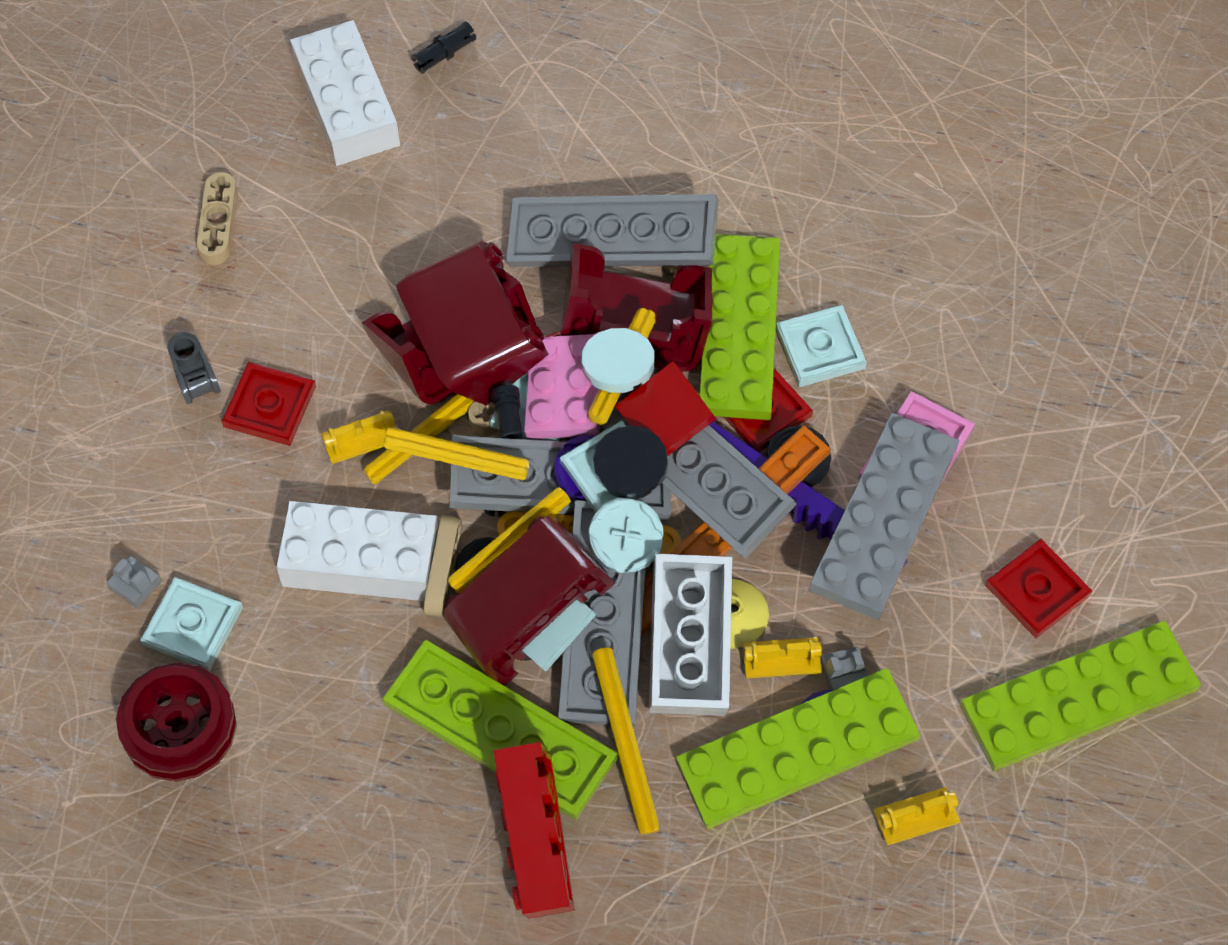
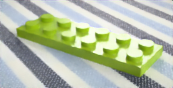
(743, 328)
(1079, 695)
(486, 716)
(797, 748)

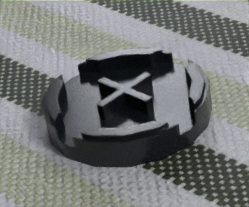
(630, 462)

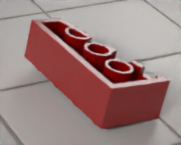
(534, 830)

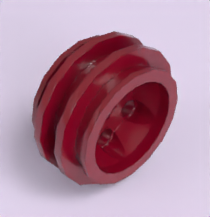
(192, 749)

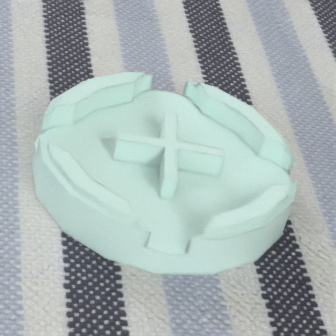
(618, 360)
(625, 535)

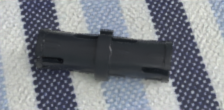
(443, 47)

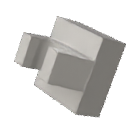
(133, 581)
(843, 667)

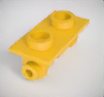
(357, 437)
(782, 657)
(917, 815)

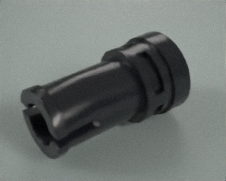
(506, 405)

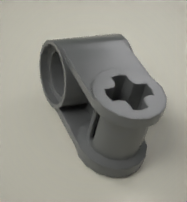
(192, 372)

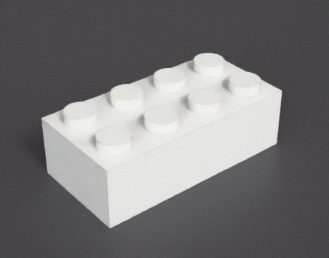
(345, 93)
(357, 550)
(690, 635)

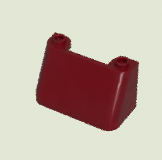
(610, 300)
(470, 323)
(406, 353)
(523, 595)

